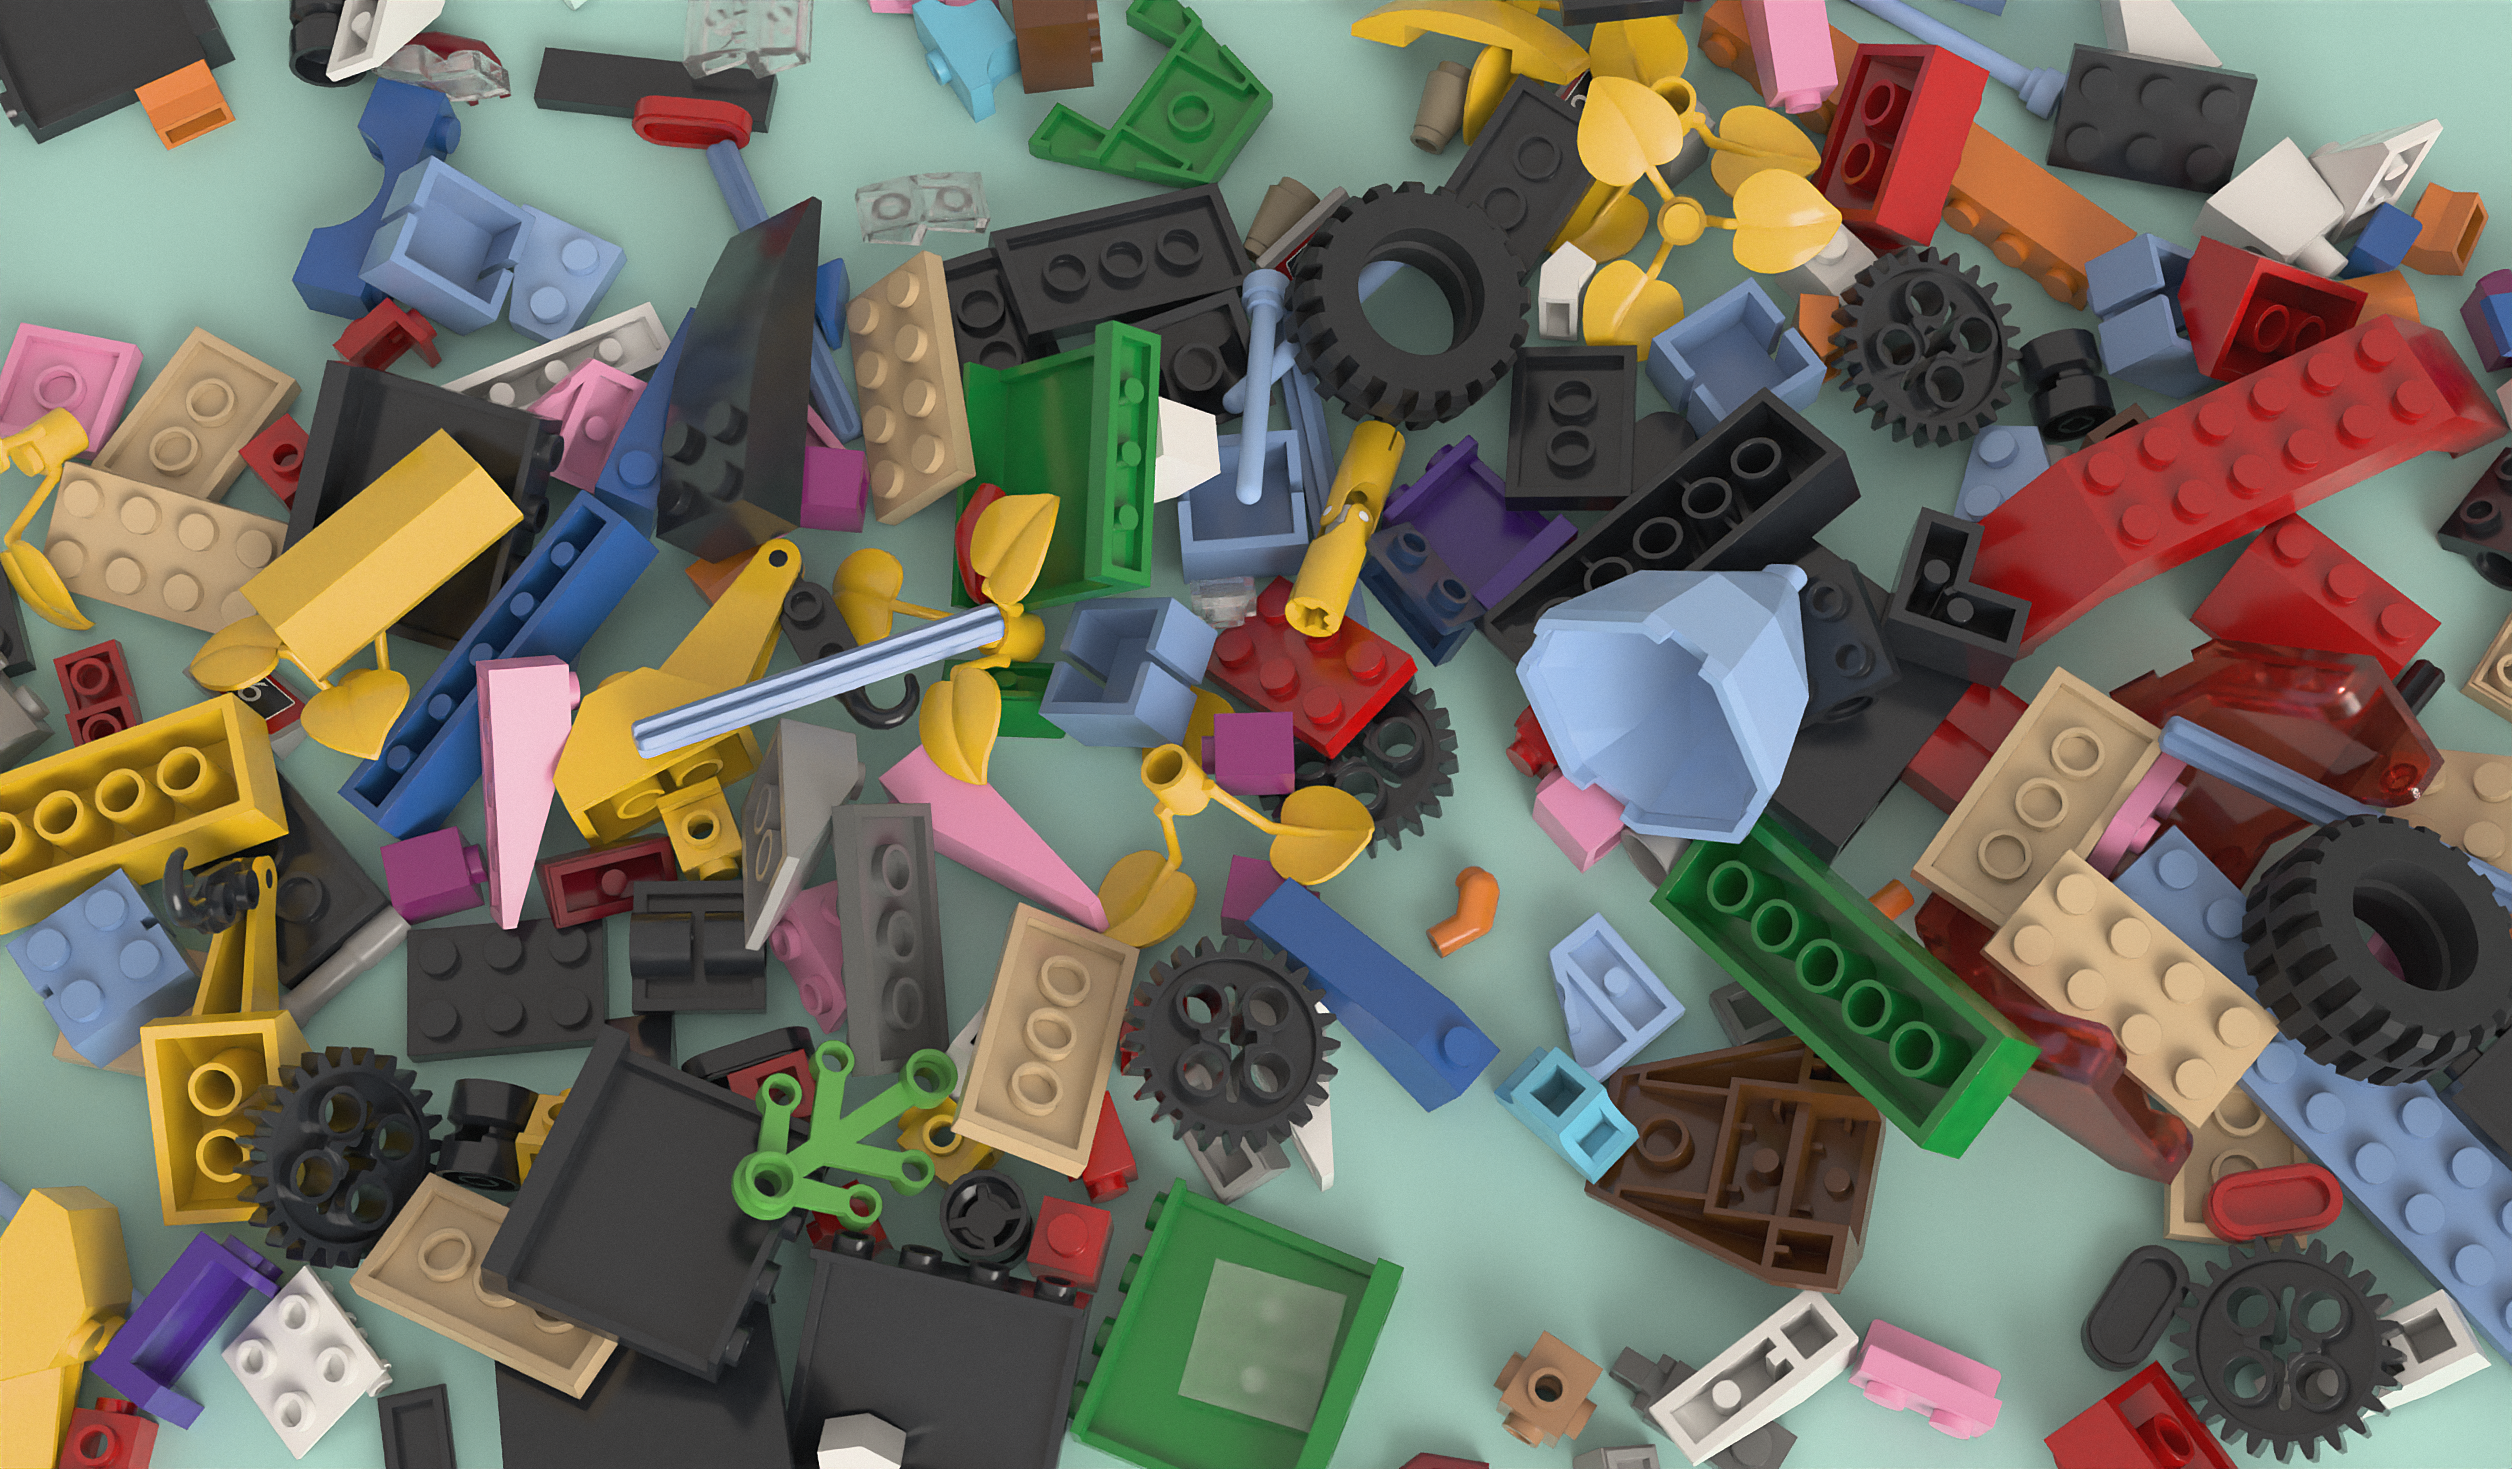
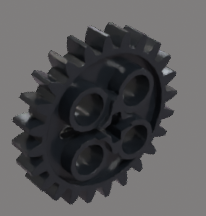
(1967, 380)
(1422, 772)
(1171, 1039)
(336, 1154)
(2352, 1349)

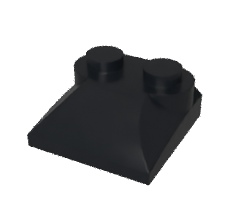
(1203, 352)

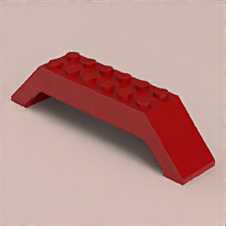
(2229, 467)

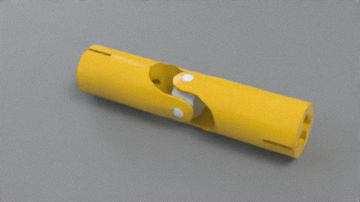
(1345, 526)

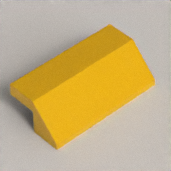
(381, 554)

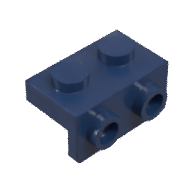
(1420, 592)

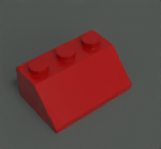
(1899, 139)
(2258, 310)
(2313, 594)
(2139, 1428)

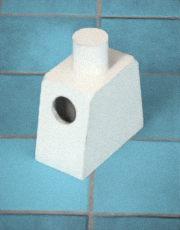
(2278, 212)

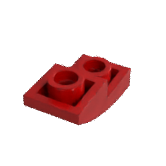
(98, 692)

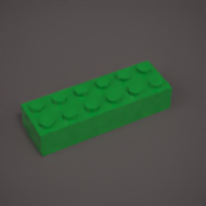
(1849, 984)

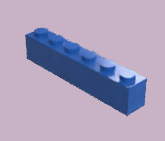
(541, 611)

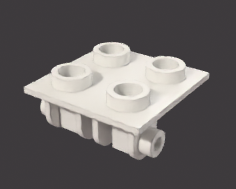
(306, 1361)

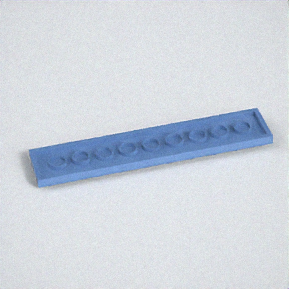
(2386, 1145)

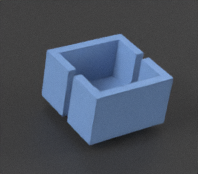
(440, 240)
(2138, 301)
(1724, 358)
(1240, 539)
(1146, 657)
(106, 969)

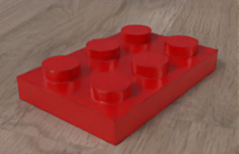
(1325, 681)

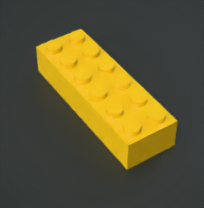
(133, 799)

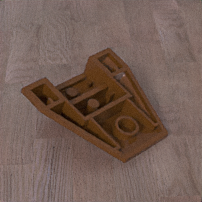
(1750, 1160)

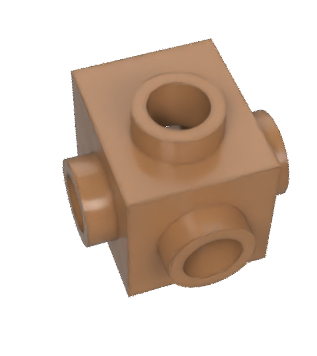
(1550, 1368)

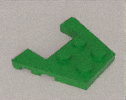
(1182, 121)

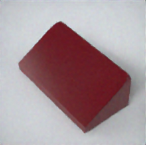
(602, 877)

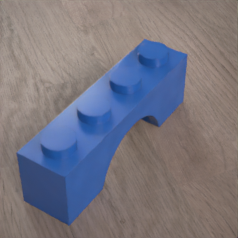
(400, 130)

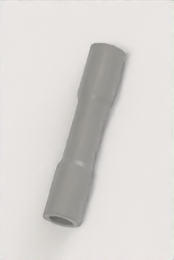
(356, 955)

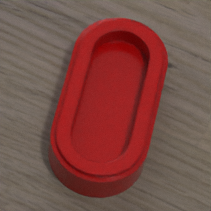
(690, 122)
(2272, 1203)

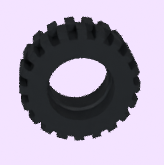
(1452, 249)
(2332, 987)

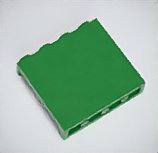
(1079, 432)
(1133, 1396)

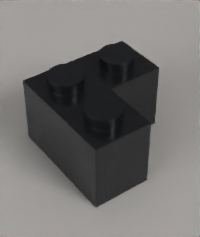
(1944, 618)

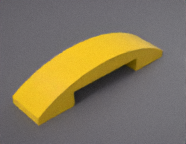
(1537, 46)

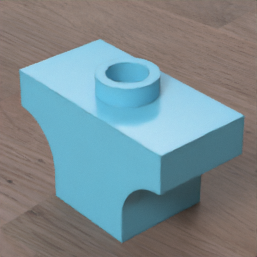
(968, 50)
(1567, 1111)

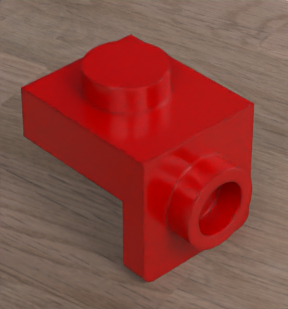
(386, 336)

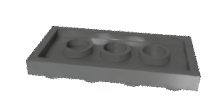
(889, 933)

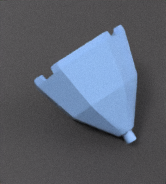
(1675, 694)

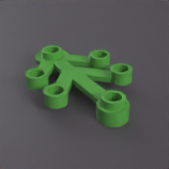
(836, 1141)

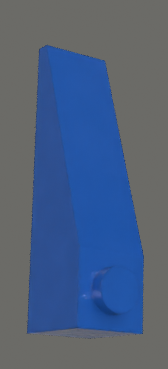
(634, 467)
(1376, 997)

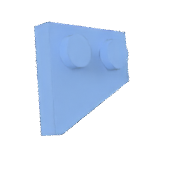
(560, 278)
(1998, 467)
(1608, 998)

